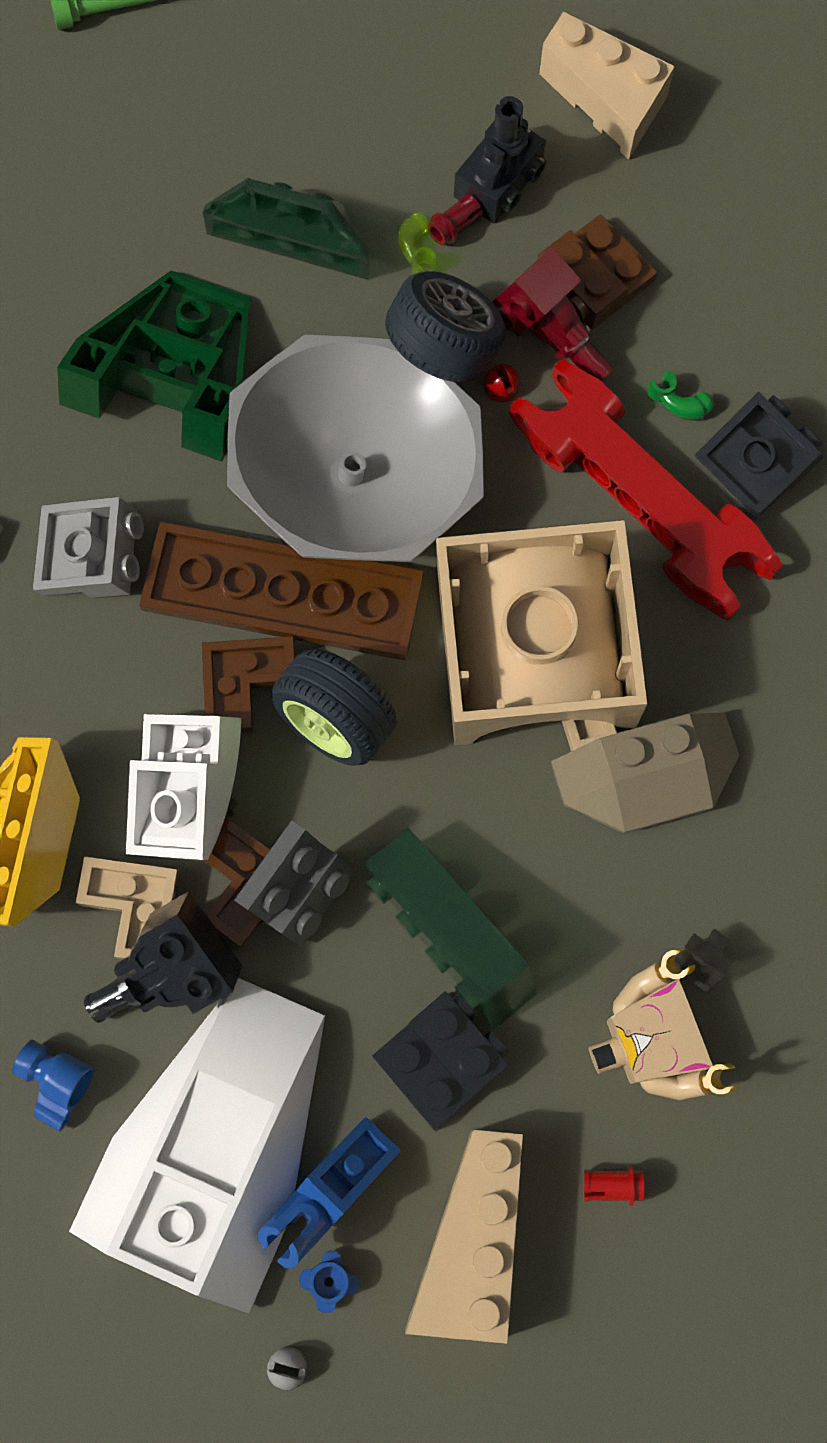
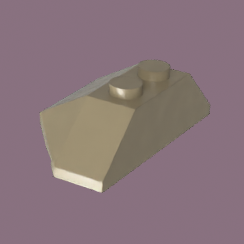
(649, 772)

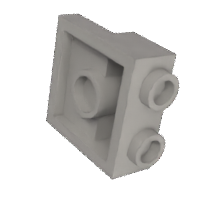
(87, 548)

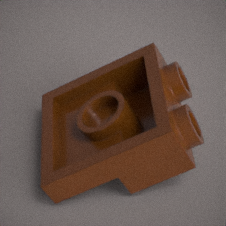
(608, 270)

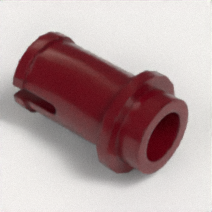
(447, 225)

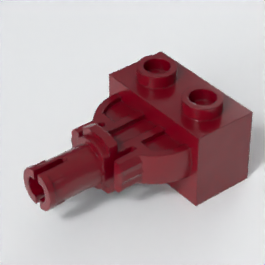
(540, 303)

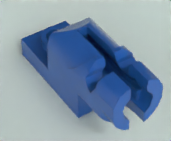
(330, 1189)

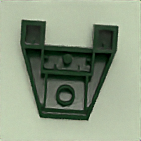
(168, 345)

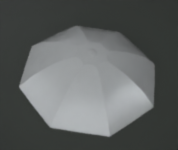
(354, 450)

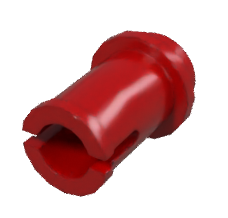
(614, 1186)

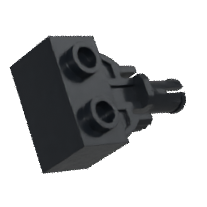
(502, 162)
(171, 964)

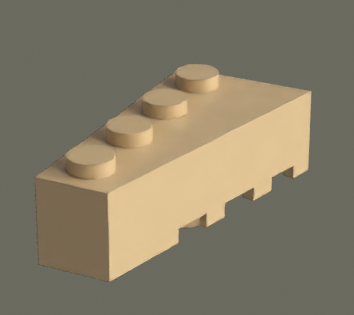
(472, 1258)

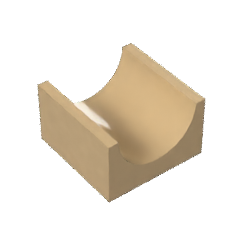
(540, 628)

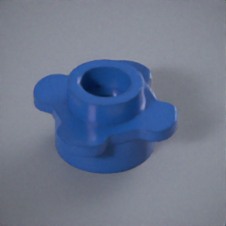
(343, 1284)

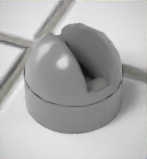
(289, 1357)

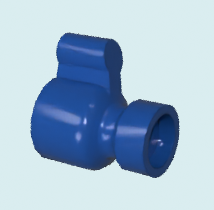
(60, 1079)

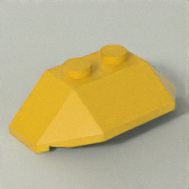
(35, 825)

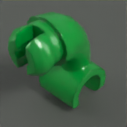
(686, 408)

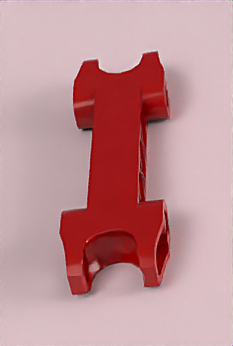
(695, 536)

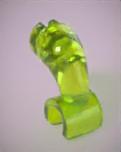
(409, 237)

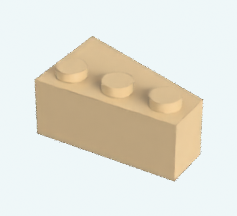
(606, 79)

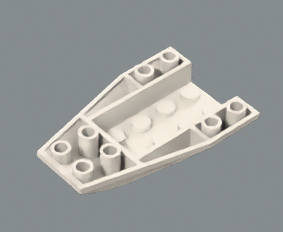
(211, 1151)

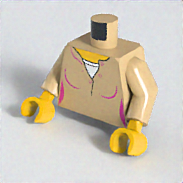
(659, 1037)

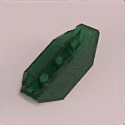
(289, 224)

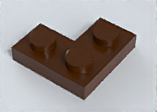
(238, 666)
(236, 858)

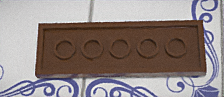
(280, 592)

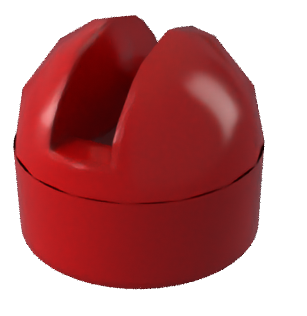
(495, 387)

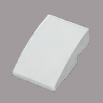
(181, 785)

